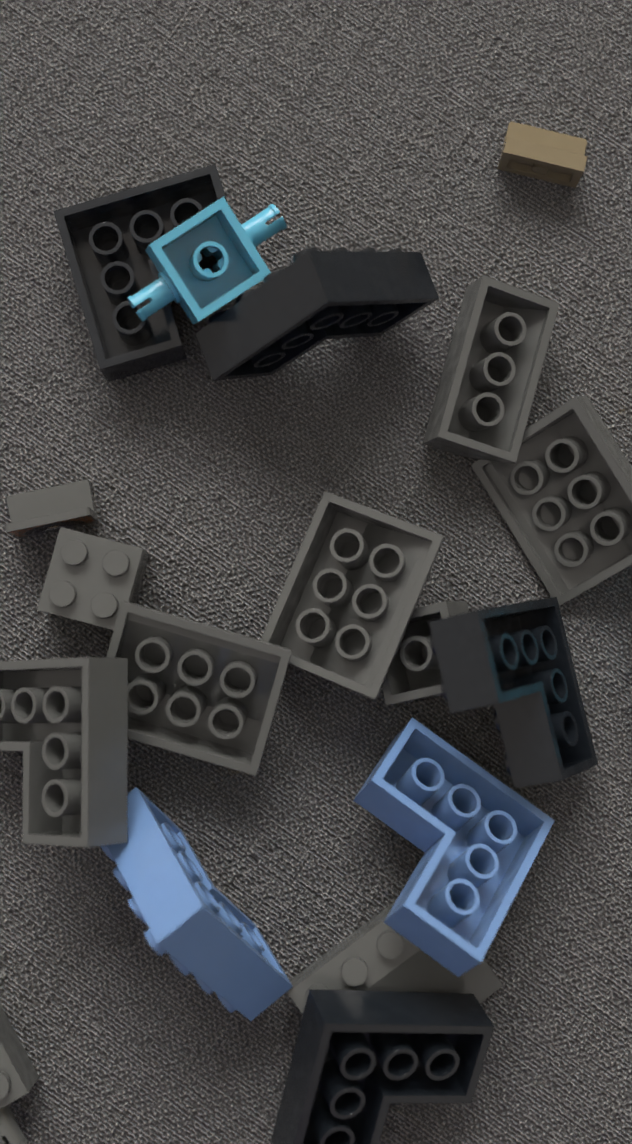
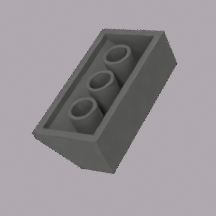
(491, 372)

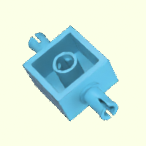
(213, 233)

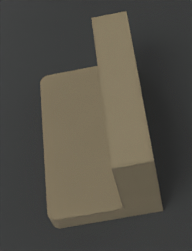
(543, 154)

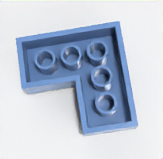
(473, 840)
(191, 915)

